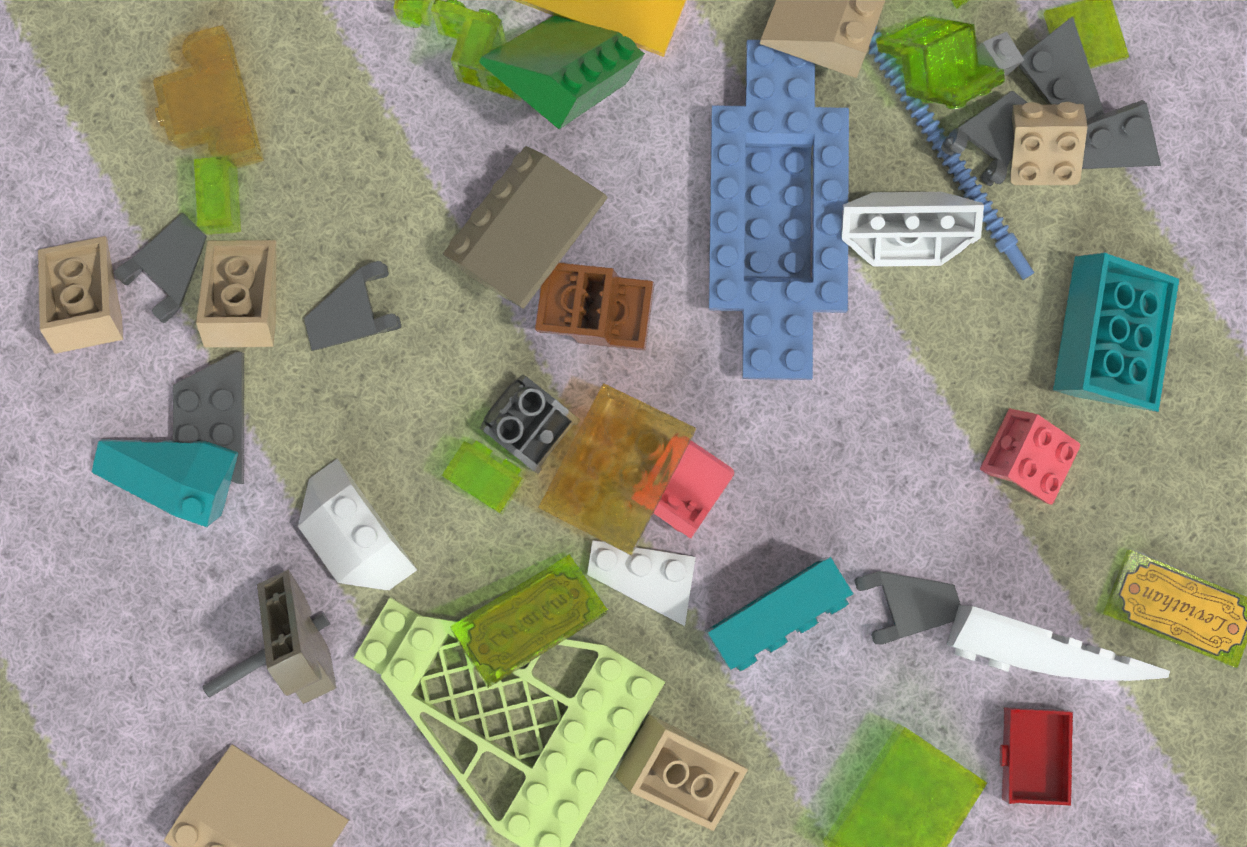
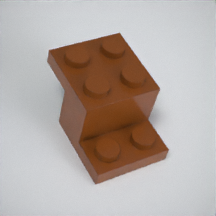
(595, 306)

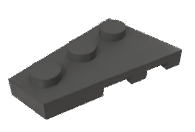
(1061, 70)
(1121, 139)

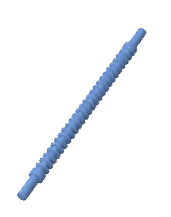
(1006, 241)

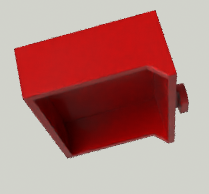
(1037, 756)

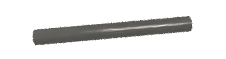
(249, 665)

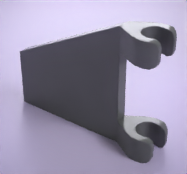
(992, 133)
(169, 262)
(348, 312)
(913, 604)

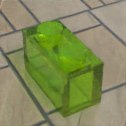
(217, 195)
(483, 476)

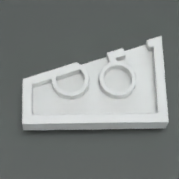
(647, 576)

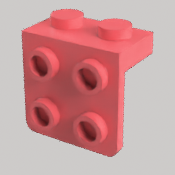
(693, 489)

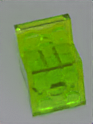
(475, 36)
(940, 61)

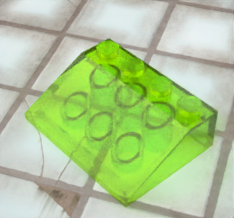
(907, 798)

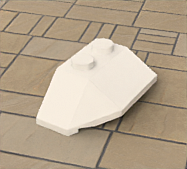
(911, 227)
(350, 532)

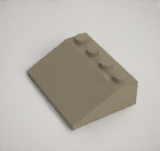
(524, 226)

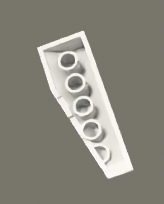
(1036, 649)

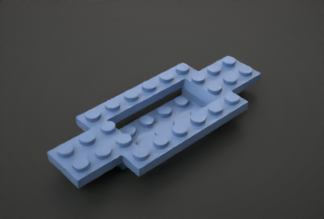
(765, 213)

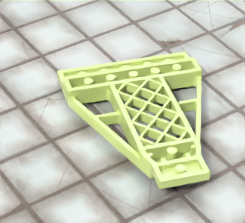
(576, 757)

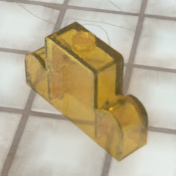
(209, 100)

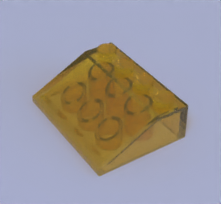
(617, 468)

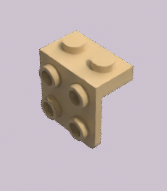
(1048, 143)

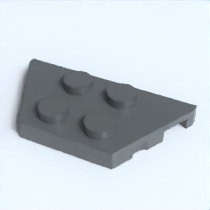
(212, 408)

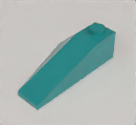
(174, 476)

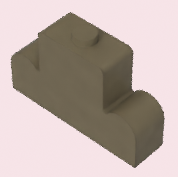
(292, 644)

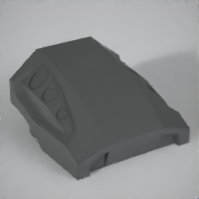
(536, 425)

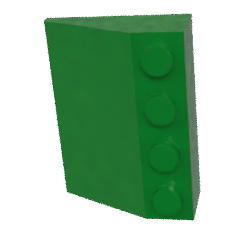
(564, 66)

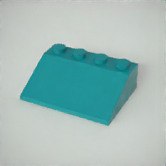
(1116, 332)

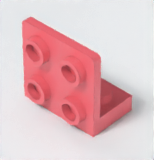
(1031, 454)

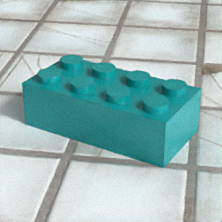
(780, 612)

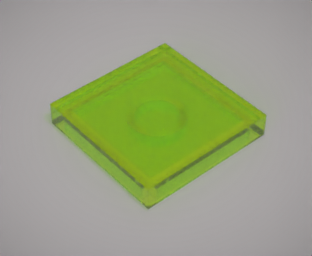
(1096, 27)

